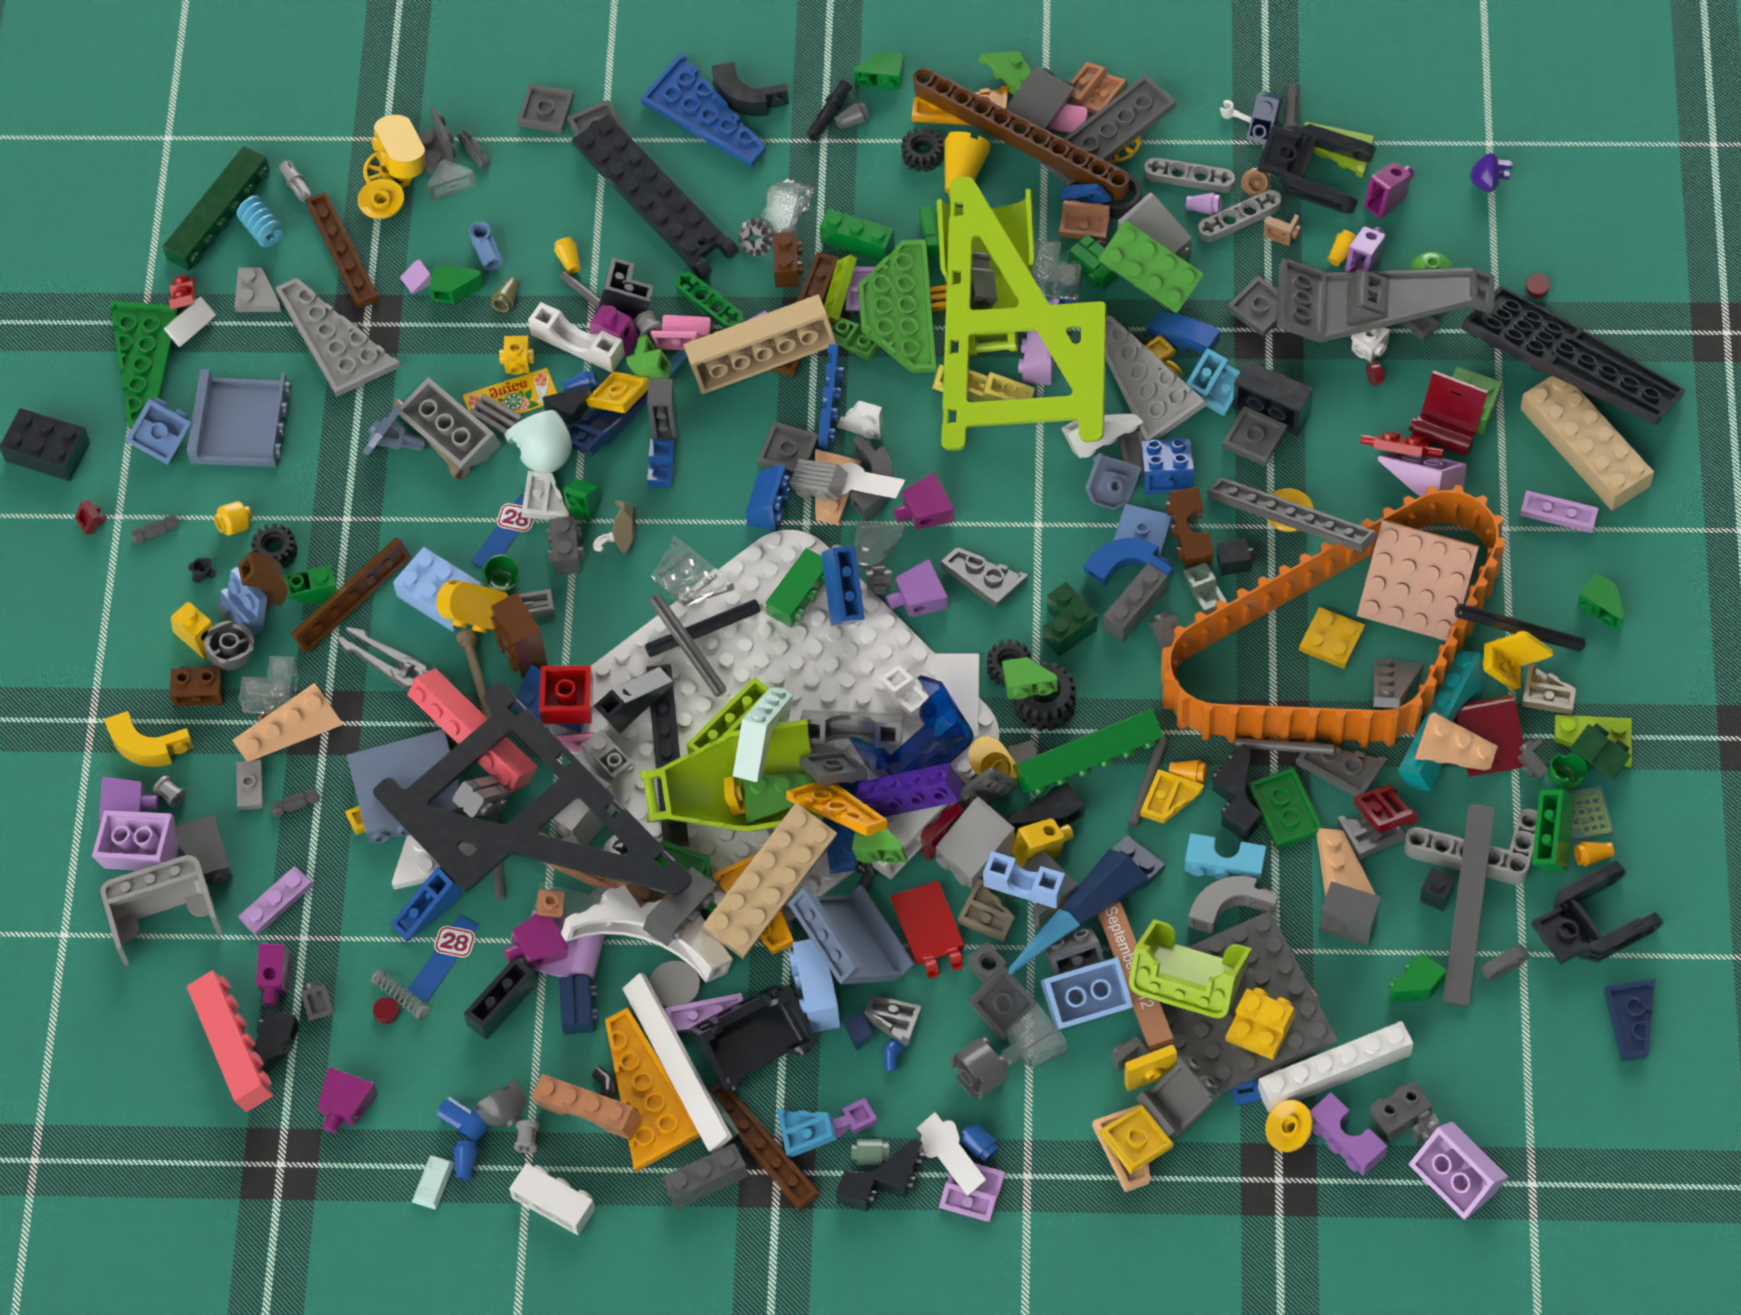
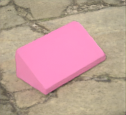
(1069, 118)
(687, 323)
(673, 339)
(574, 740)

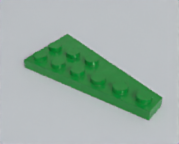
(141, 351)

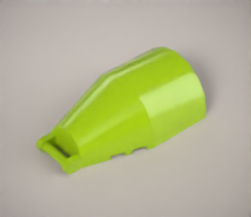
(1019, 226)
(696, 783)

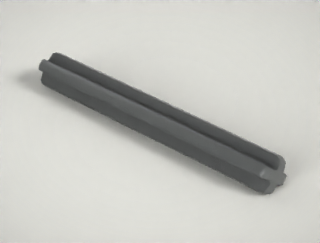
(687, 644)

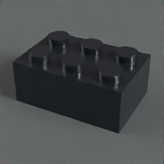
(1273, 396)
(44, 444)

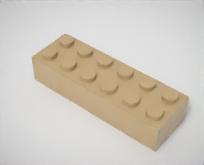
(760, 344)
(1587, 441)
(769, 880)

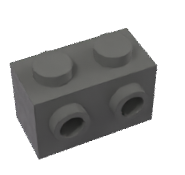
(566, 550)
(1074, 952)
(1399, 1111)

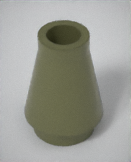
(505, 296)

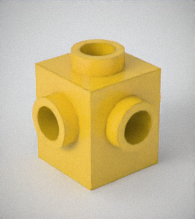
(516, 354)

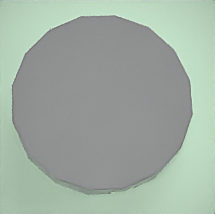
(675, 983)

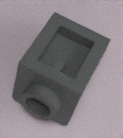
(316, 1000)

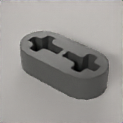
(1505, 963)

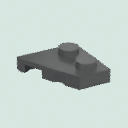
(1366, 839)
(893, 1017)

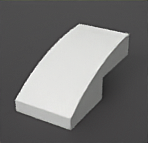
(189, 322)
(904, 690)

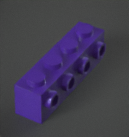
(911, 790)

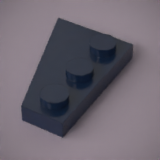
(1630, 1016)

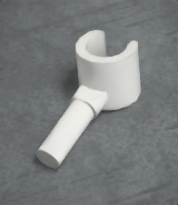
(1230, 112)

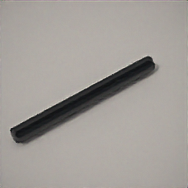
(1514, 625)

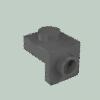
(1163, 628)
(1531, 763)
(1128, 1052)

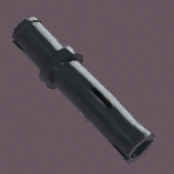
(833, 103)

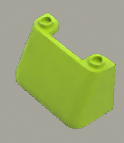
(1186, 975)

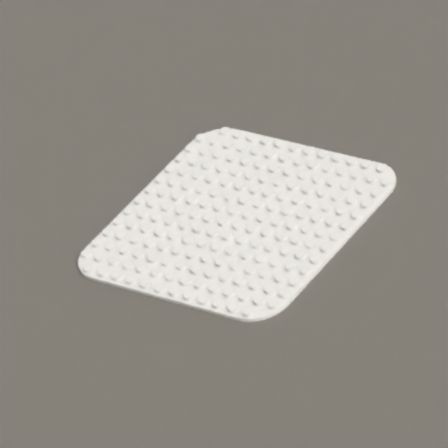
(812, 660)

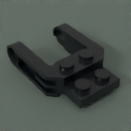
(1289, 155)
(1572, 933)

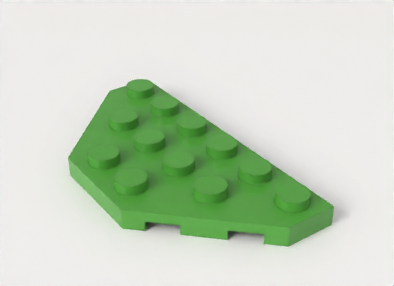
(898, 307)

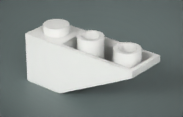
(1113, 427)

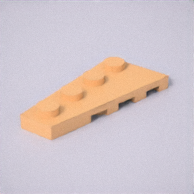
(289, 724)

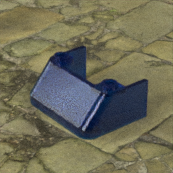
(934, 744)

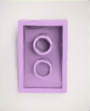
(1424, 471)

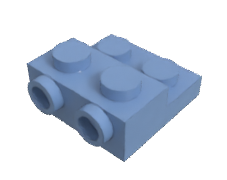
(159, 430)
(243, 603)

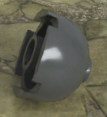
(229, 645)
(502, 1105)

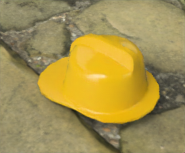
(988, 753)

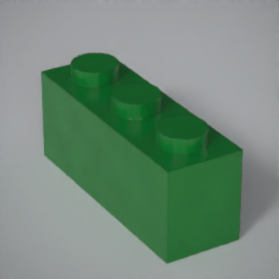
(856, 235)
(797, 589)
(1553, 831)

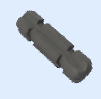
(474, 149)
(154, 529)
(294, 802)

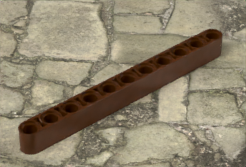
(1020, 133)

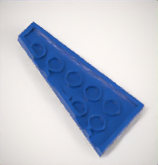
(696, 106)

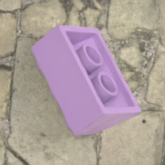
(1037, 361)
(135, 840)
(1458, 1169)

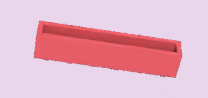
(460, 718)
(230, 1041)

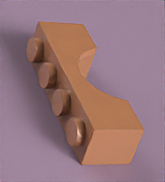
(603, 1111)

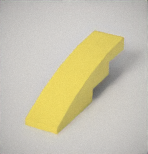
(988, 387)

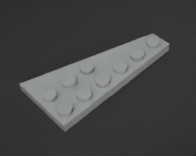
(336, 344)
(1148, 383)

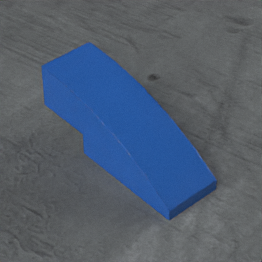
(1184, 332)

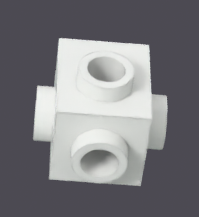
(1370, 343)

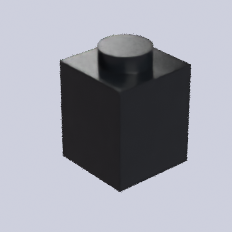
(1234, 556)
(1437, 889)

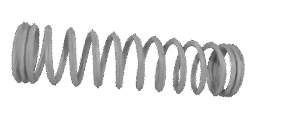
(381, 977)

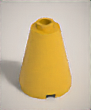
(964, 156)

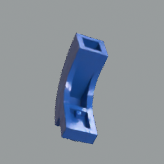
(1125, 552)

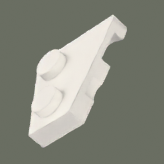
(863, 420)
(542, 497)

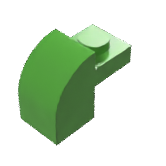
(648, 360)

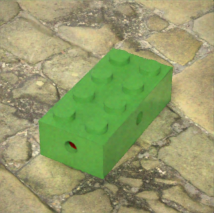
(1150, 267)

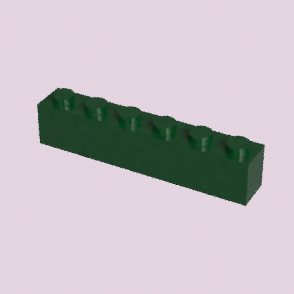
(216, 208)

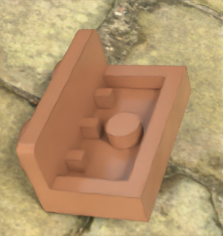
(1084, 219)

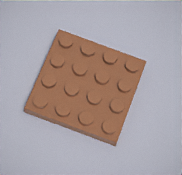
(1417, 580)

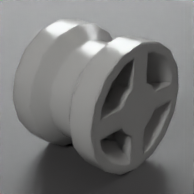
(646, 323)

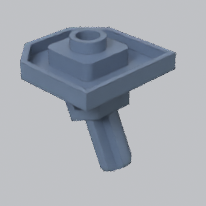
(392, 435)
(1111, 481)

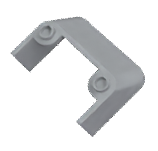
(154, 891)

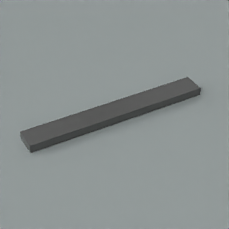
(1292, 514)
(1468, 905)

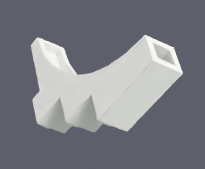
(622, 915)

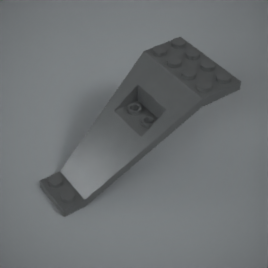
(1349, 303)

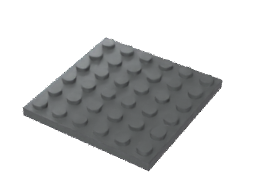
(1270, 969)

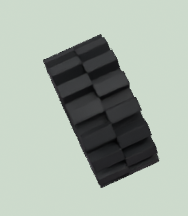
(925, 160)
(276, 534)
(1001, 652)

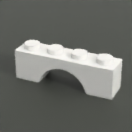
(599, 349)

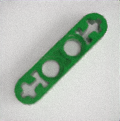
(712, 300)

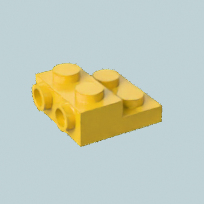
(1261, 1023)

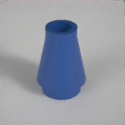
(583, 379)
(465, 1158)

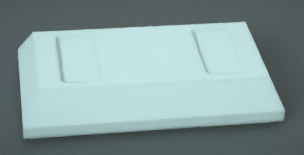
(433, 1182)

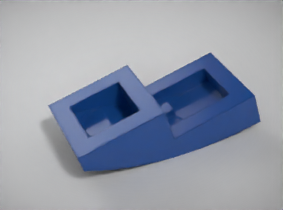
(661, 462)

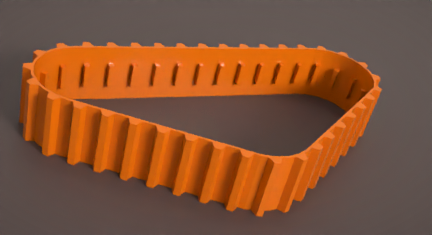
(1330, 723)

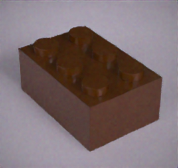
(518, 635)

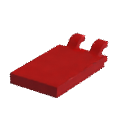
(928, 926)

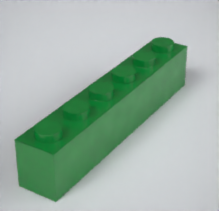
(1088, 751)

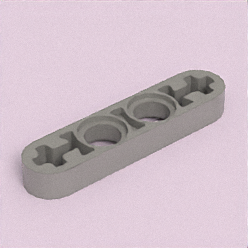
(1190, 171)
(1238, 214)

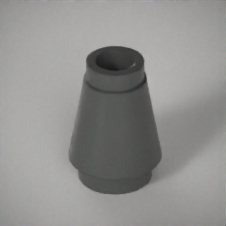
(852, 116)

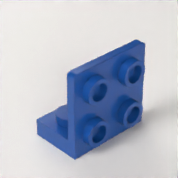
(1167, 465)

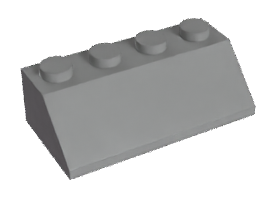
(448, 425)

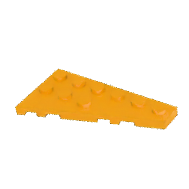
(650, 1091)

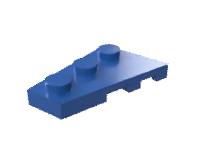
(530, 696)

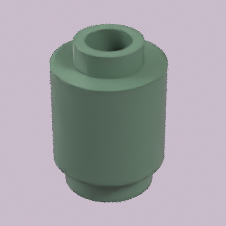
(870, 1152)

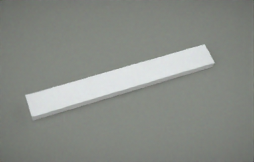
(677, 1063)

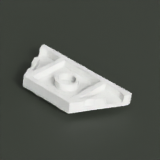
(417, 865)

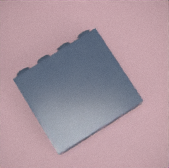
(238, 421)
(405, 763)
(852, 936)

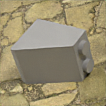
(1160, 225)
(578, 822)
(972, 839)

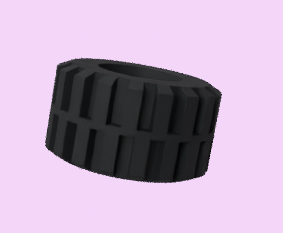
(1051, 713)

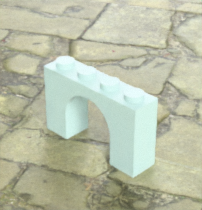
(756, 732)

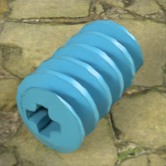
(259, 221)

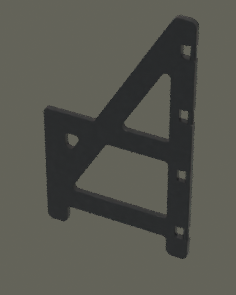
(443, 831)

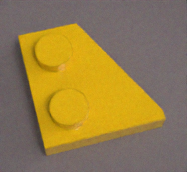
(1169, 796)

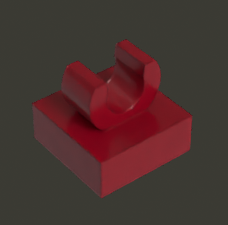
(89, 517)

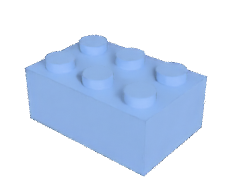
(422, 581)
(814, 986)
(1086, 993)

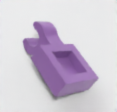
(855, 1117)

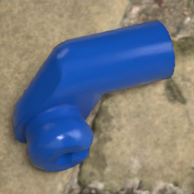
(891, 1051)

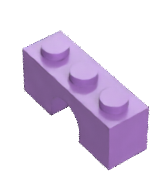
(1360, 1151)

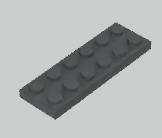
(1119, 122)

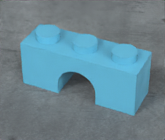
(1203, 860)

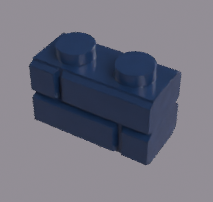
(577, 1004)

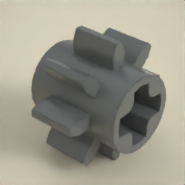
(878, 579)

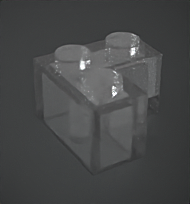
(785, 204)
(1054, 276)
(270, 693)

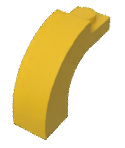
(143, 749)

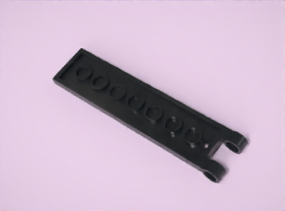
(653, 194)

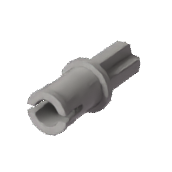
(295, 180)

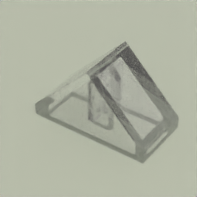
(449, 179)

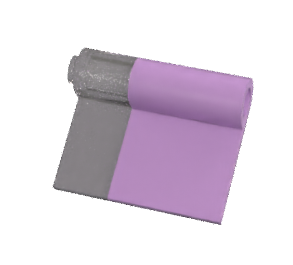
(582, 951)

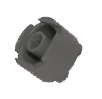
(979, 1068)

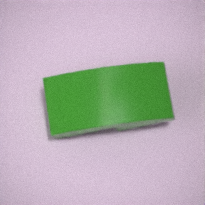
(851, 338)

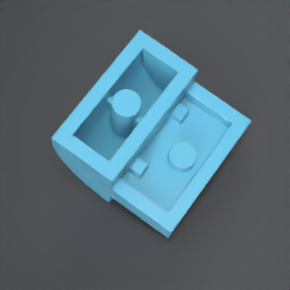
(1214, 381)

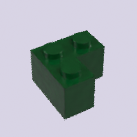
(1071, 620)
(1601, 751)

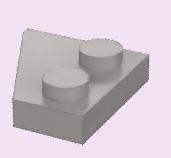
(254, 292)

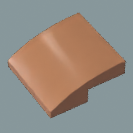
(1095, 87)

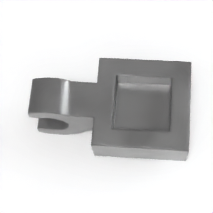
(1425, 1127)

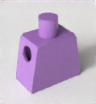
(1367, 243)
(918, 591)
(125, 796)

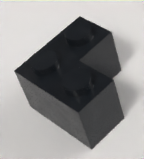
(623, 293)

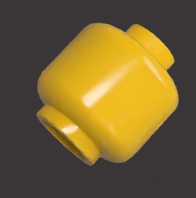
(233, 518)

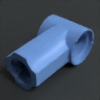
(485, 246)

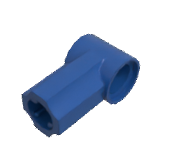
(467, 1122)

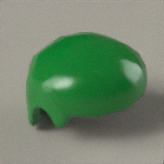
(501, 573)
(1567, 770)

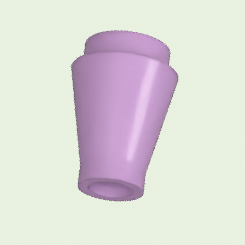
(1205, 203)

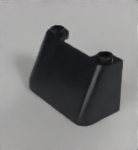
(753, 1034)

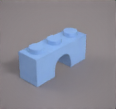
(1006, 876)

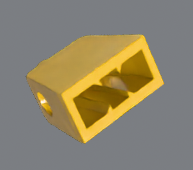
(189, 625)
(1039, 837)

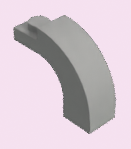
(1225, 895)

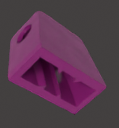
(1387, 189)
(616, 324)
(925, 504)
(537, 942)
(273, 972)
(344, 1099)

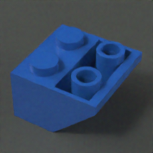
(768, 498)

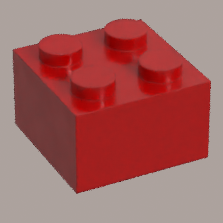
(566, 694)

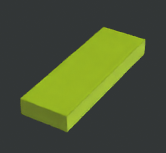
(839, 287)

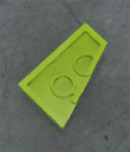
(1343, 162)
(1569, 727)

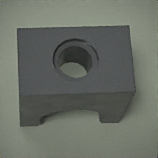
(1044, 913)
(1349, 913)

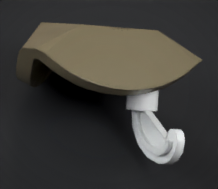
(622, 531)

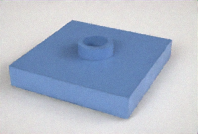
(1144, 525)

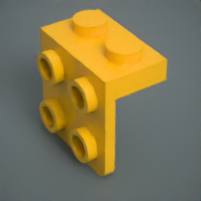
(1507, 655)

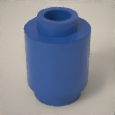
(979, 1142)

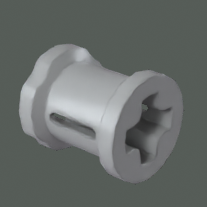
(169, 791)
(526, 1136)

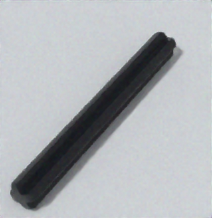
(705, 626)

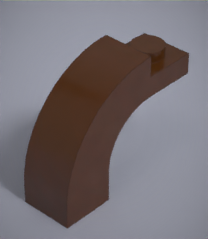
(264, 573)

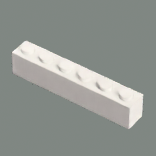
(1336, 1066)

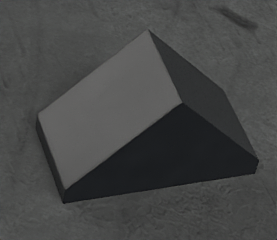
(568, 404)

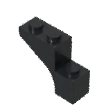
(1230, 783)
(893, 1176)

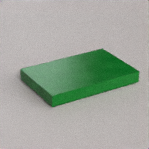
(1285, 808)

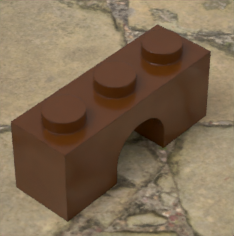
(1193, 547)

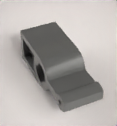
(983, 282)

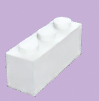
(552, 1198)

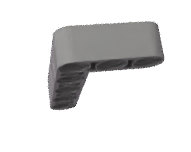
(1454, 845)

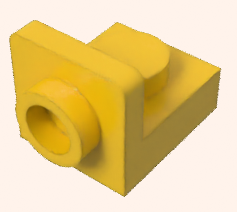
(734, 796)

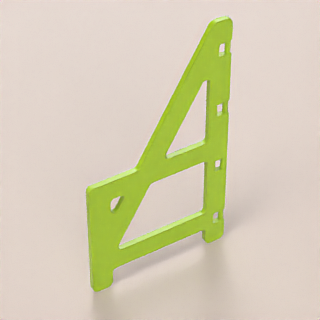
(1080, 363)

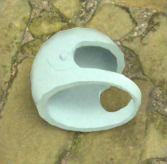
(542, 441)

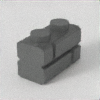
(482, 796)

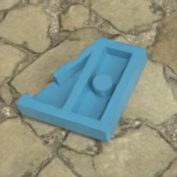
(805, 1130)

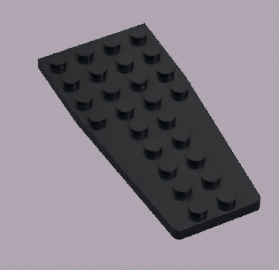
(1572, 356)

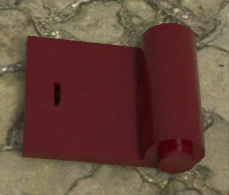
(1450, 414)
(1498, 723)

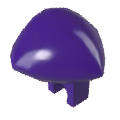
(1488, 171)

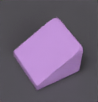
(416, 277)

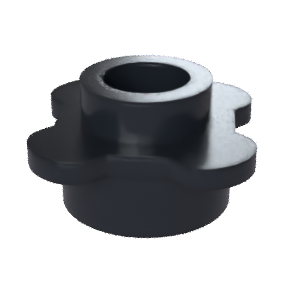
(199, 564)

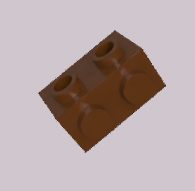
(786, 262)
(197, 686)

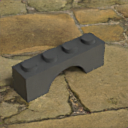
(878, 728)

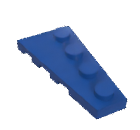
(831, 394)
(840, 852)

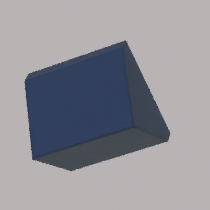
(858, 1030)

